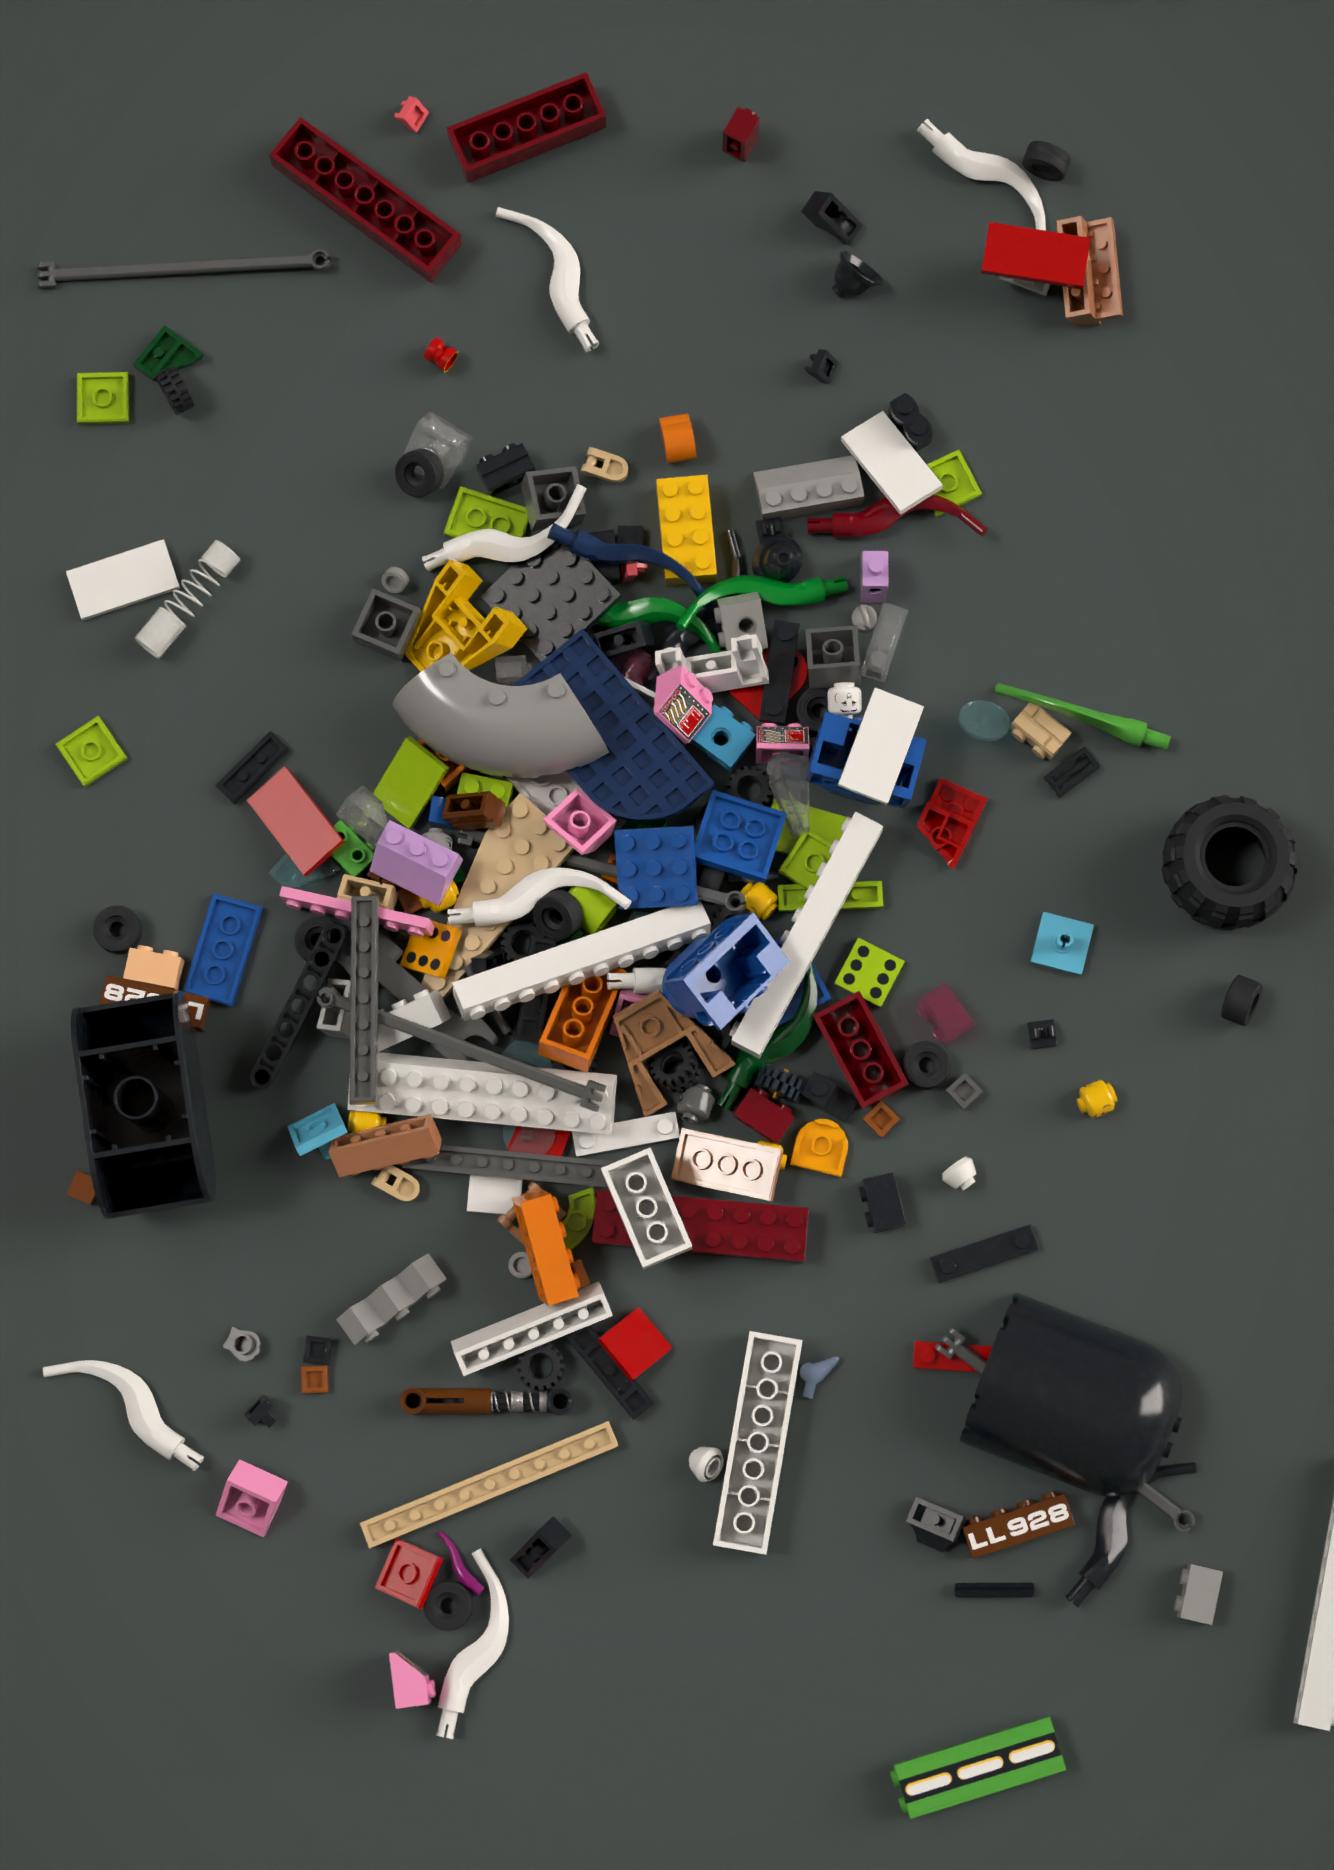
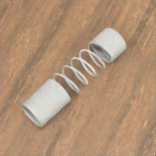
(165, 625)

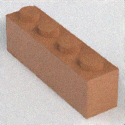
(385, 1146)

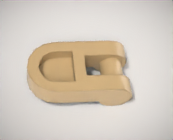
(613, 470)
(404, 1188)

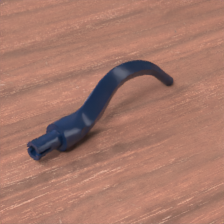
(591, 548)

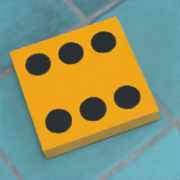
(432, 953)

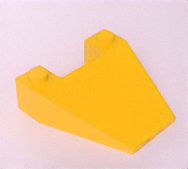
(455, 626)

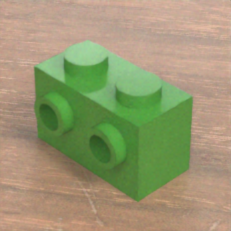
(353, 855)

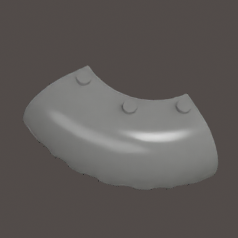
(498, 726)

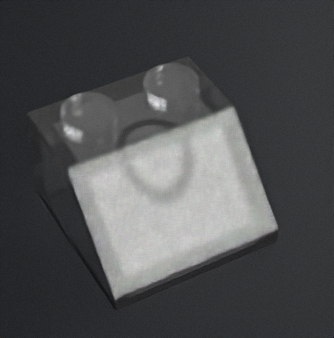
(442, 439)

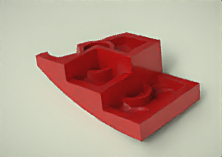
(951, 819)

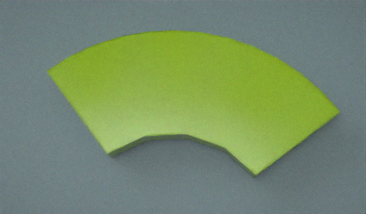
(579, 1217)

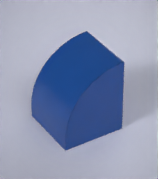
(435, 818)

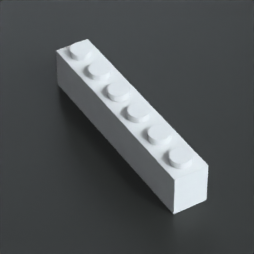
(530, 1329)

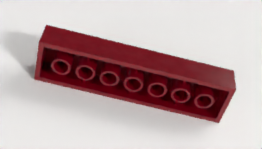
(365, 199)
(719, 1228)

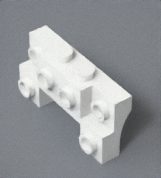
(721, 670)

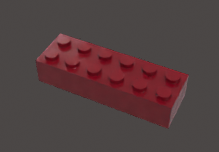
(526, 127)

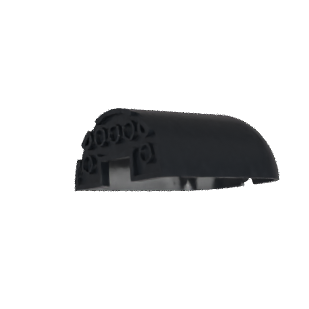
(1075, 1400)

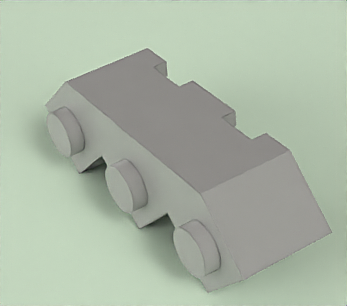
(392, 1300)

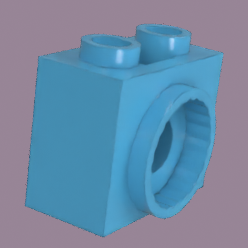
(739, 737)

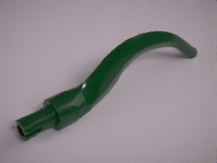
(780, 1044)

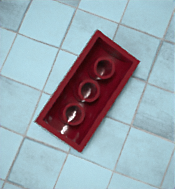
(861, 1050)

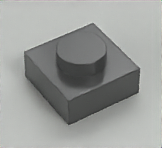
(963, 1091)

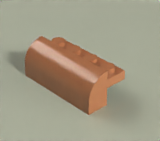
(1101, 290)

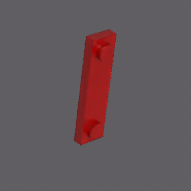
(928, 1357)

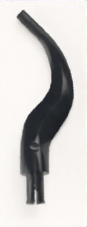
(685, 639)
(1112, 1537)

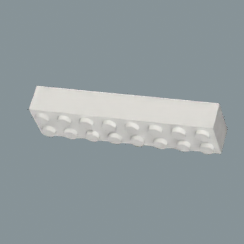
(757, 1442)

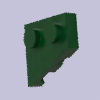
(165, 351)

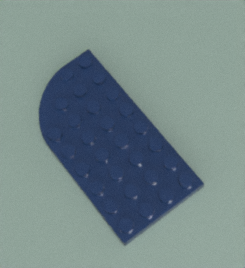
(646, 768)

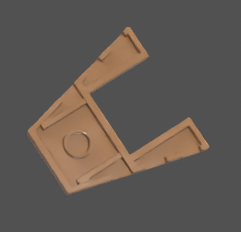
(652, 1026)

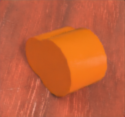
(677, 438)

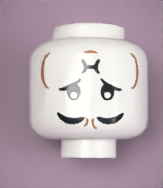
(844, 699)

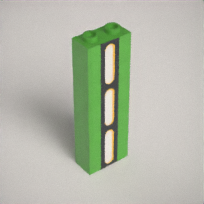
(977, 1767)

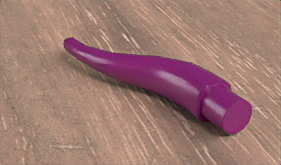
(462, 1574)

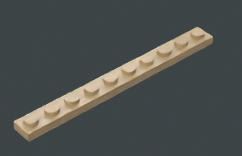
(489, 1484)

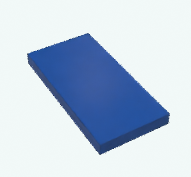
(223, 949)

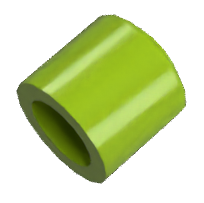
(596, 908)

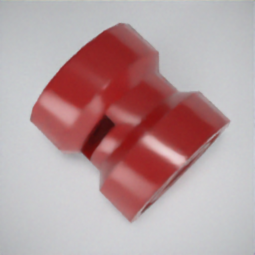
(440, 354)

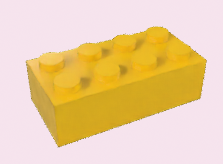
(687, 527)

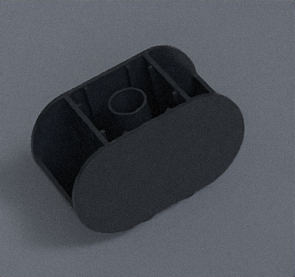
(143, 1105)

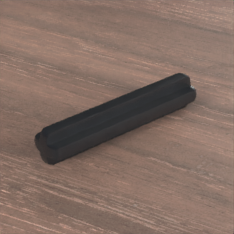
(992, 1590)

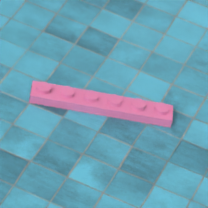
(341, 909)

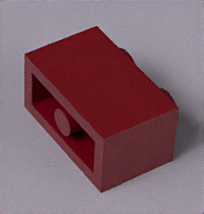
(741, 133)
(764, 1116)

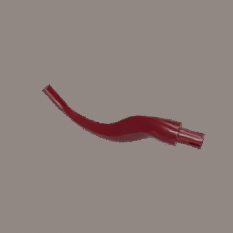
(883, 515)

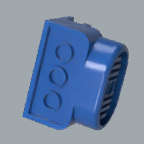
(832, 751)
(723, 971)

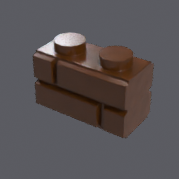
(474, 810)

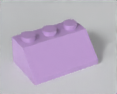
(415, 862)

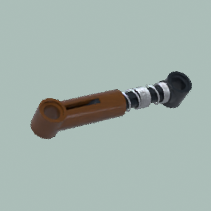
(483, 1401)

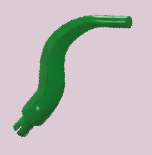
(769, 590)
(656, 610)

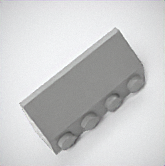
(809, 488)

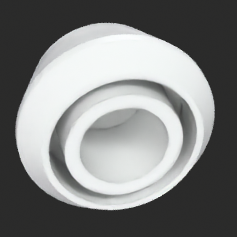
(960, 1174)
(706, 1463)

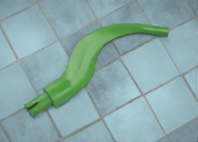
(1127, 729)

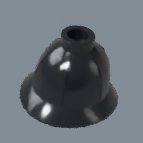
(854, 276)
(777, 559)

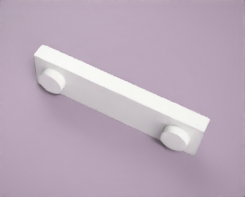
(628, 1134)

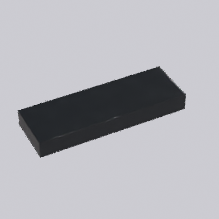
(252, 767)

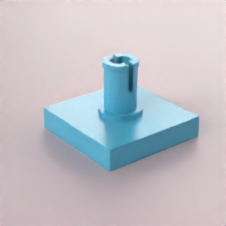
(1061, 943)
(318, 1131)

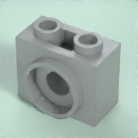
(732, 611)

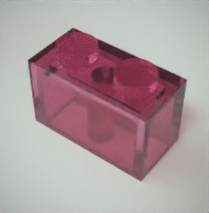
(945, 1014)

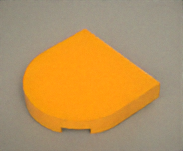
(821, 1147)

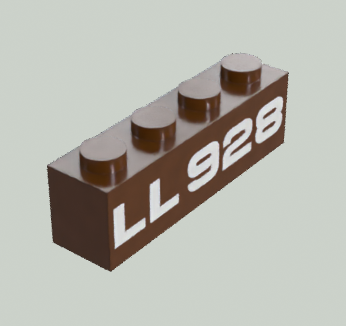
(121, 989)
(1017, 1526)

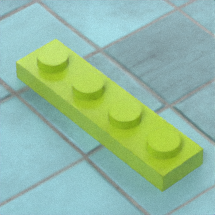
(862, 896)

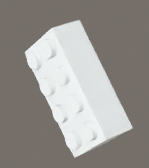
(646, 1208)

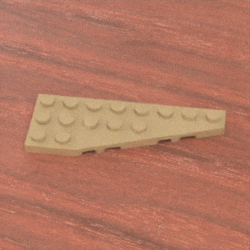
(503, 859)

